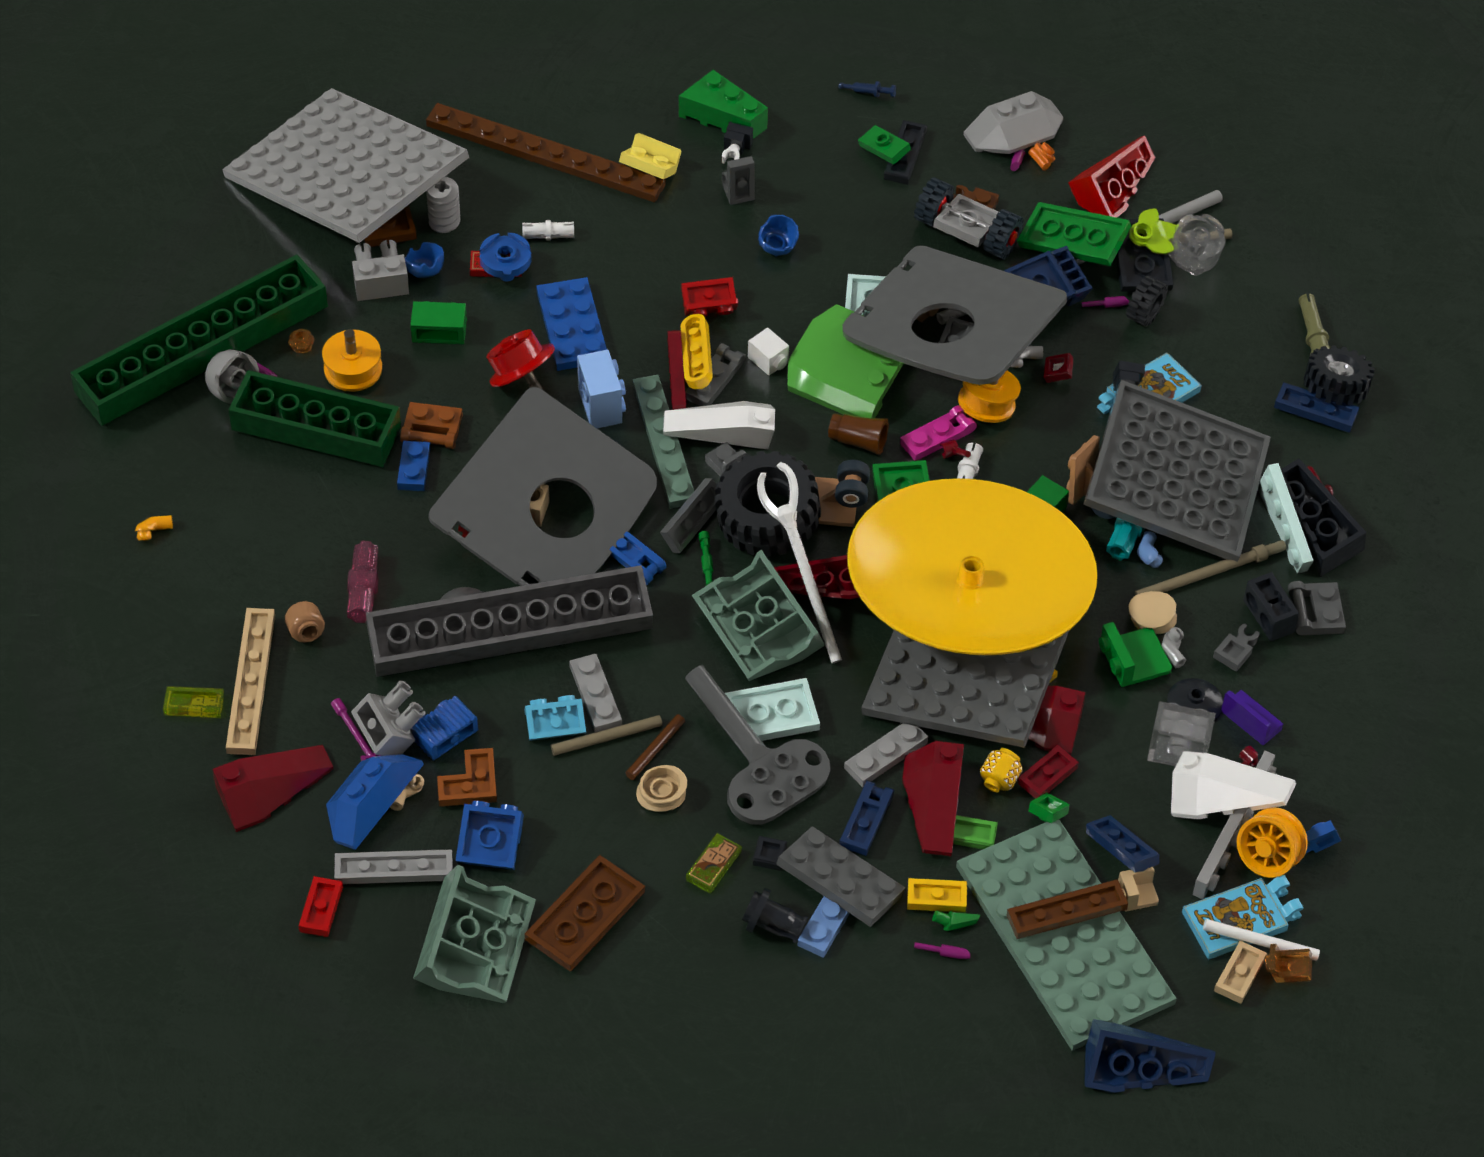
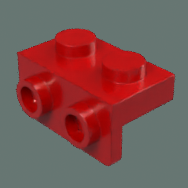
(709, 297)

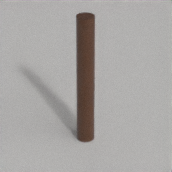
(655, 747)

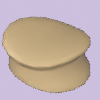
(1153, 611)
(662, 788)

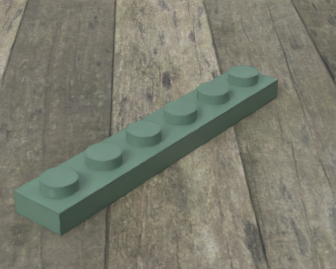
(665, 448)

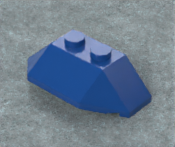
(368, 795)

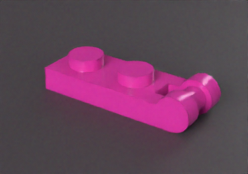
(928, 437)

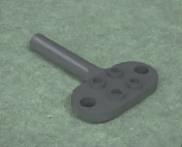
(775, 777)

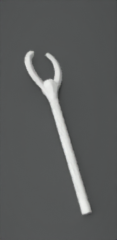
(787, 517)

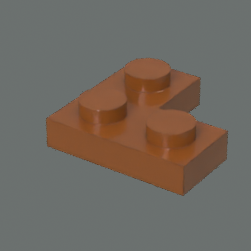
(475, 785)

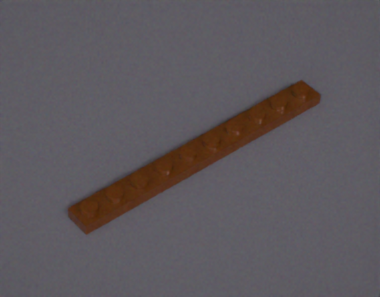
(545, 152)

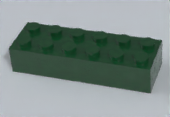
(315, 418)

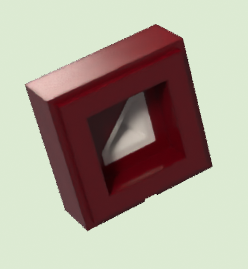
(1058, 367)

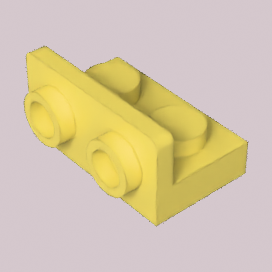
(651, 156)

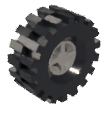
(1338, 375)

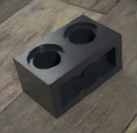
(1271, 606)

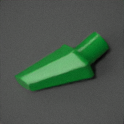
(954, 919)

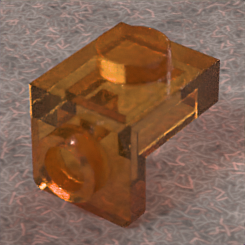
(1289, 964)

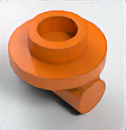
(1042, 155)

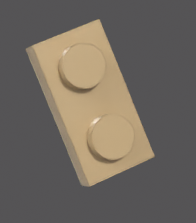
(1240, 972)

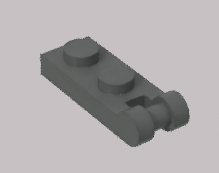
(721, 376)

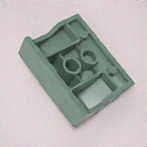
(758, 619)
(474, 938)

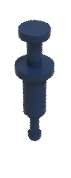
(868, 88)

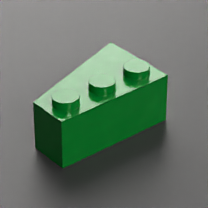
(719, 101)

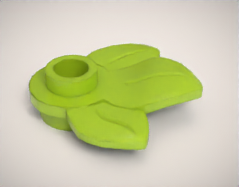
(1156, 232)

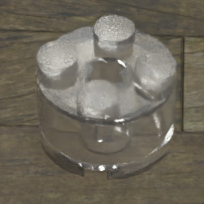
(1197, 243)

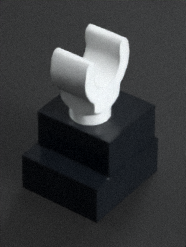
(736, 140)
(1128, 372)

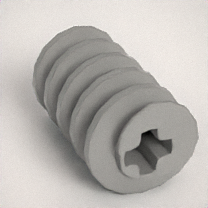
(443, 205)

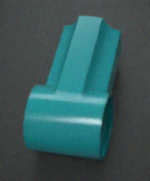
(1123, 539)

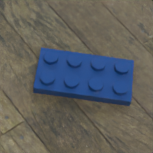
(570, 320)

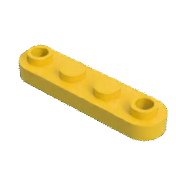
(696, 351)

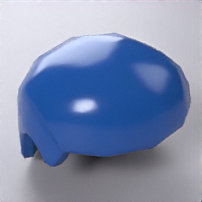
(778, 235)
(425, 261)

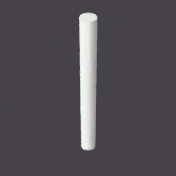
(1254, 937)

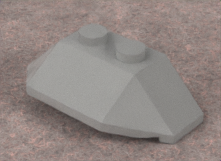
(1014, 124)

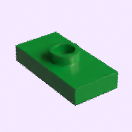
(884, 144)

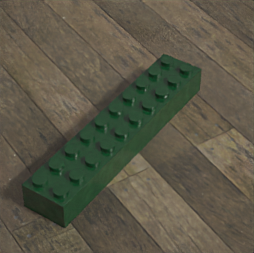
(189, 341)

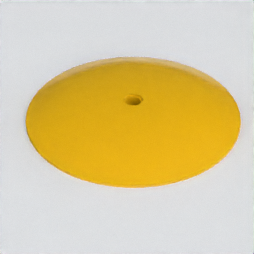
(972, 566)

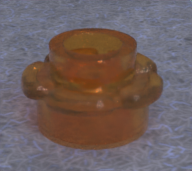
(301, 340)

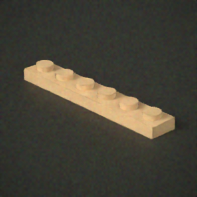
(250, 681)

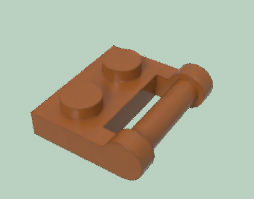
(432, 419)

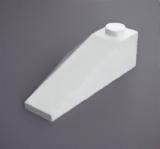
(735, 423)
(1215, 784)

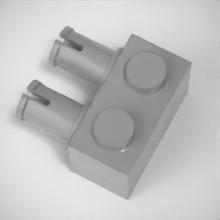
(379, 276)
(383, 724)

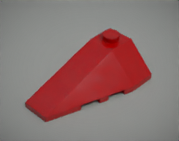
(1113, 180)

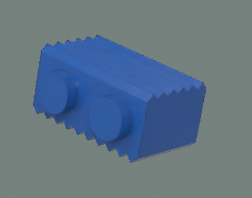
(444, 727)

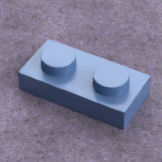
(823, 927)

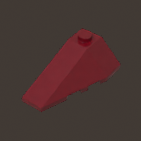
(1058, 719)

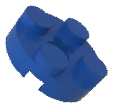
(506, 267)

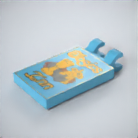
(1163, 377)
(1246, 907)

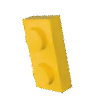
(937, 895)

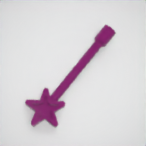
(341, 710)

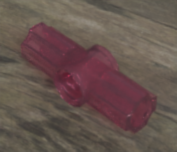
(362, 581)

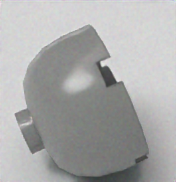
(227, 372)

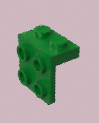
(1133, 655)

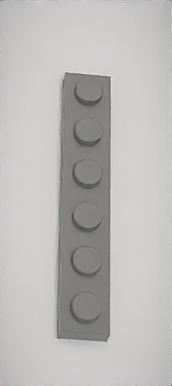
(1220, 853)

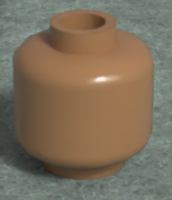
(304, 621)

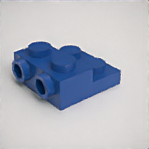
(489, 835)

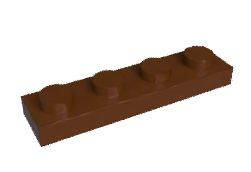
(1067, 909)

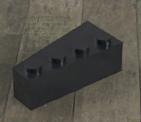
(1326, 524)

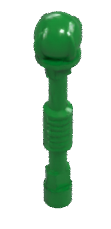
(706, 558)

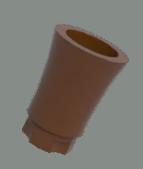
(859, 431)

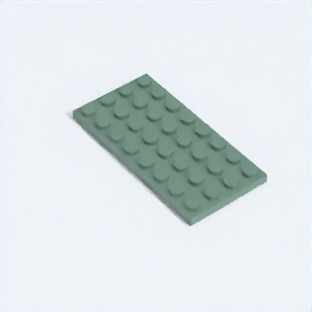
(1077, 969)

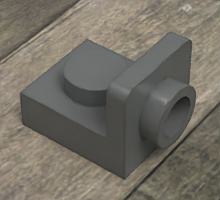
(723, 457)

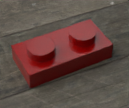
(320, 906)

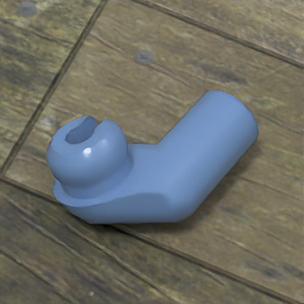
(1147, 552)

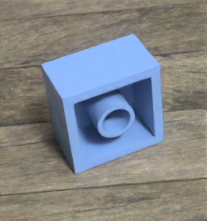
(601, 389)

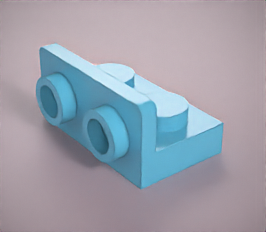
(555, 718)

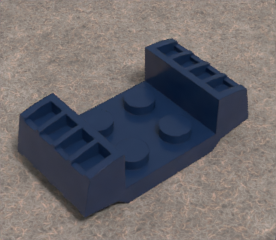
(1057, 270)

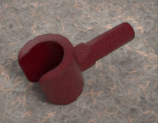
(951, 449)
(1249, 756)

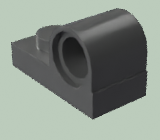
(739, 180)

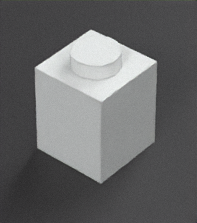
(768, 351)

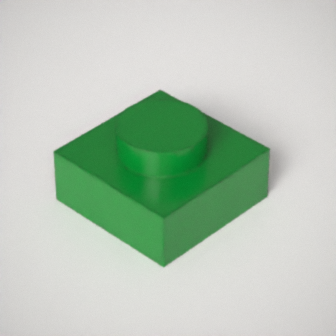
(1048, 808)

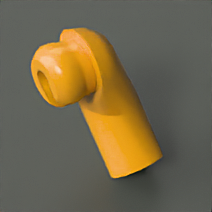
(153, 523)

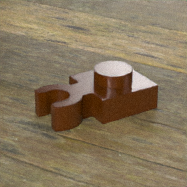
(979, 195)

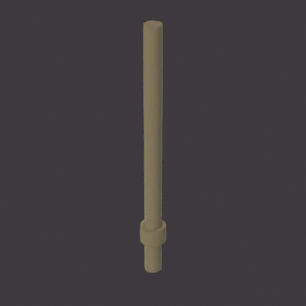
(1257, 554)

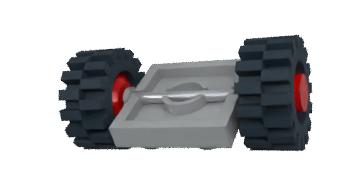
(968, 219)

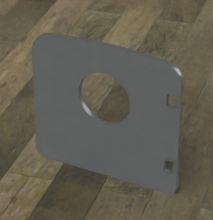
(1004, 309)
(528, 448)

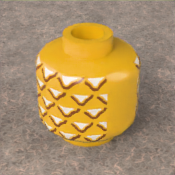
(1001, 770)

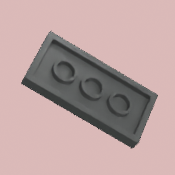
(841, 876)

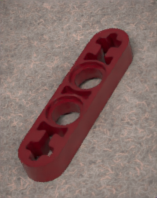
(676, 369)

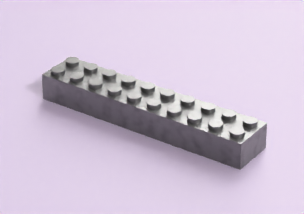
(509, 620)

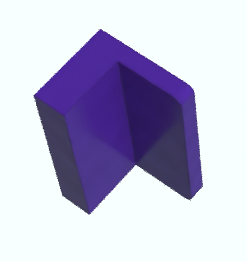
(1251, 716)

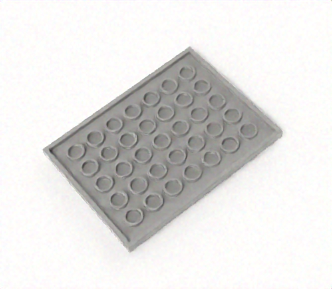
(345, 164)

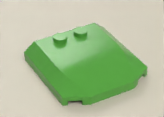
(837, 371)

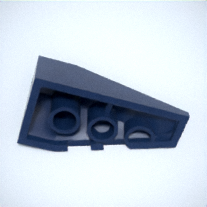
(1133, 1058)

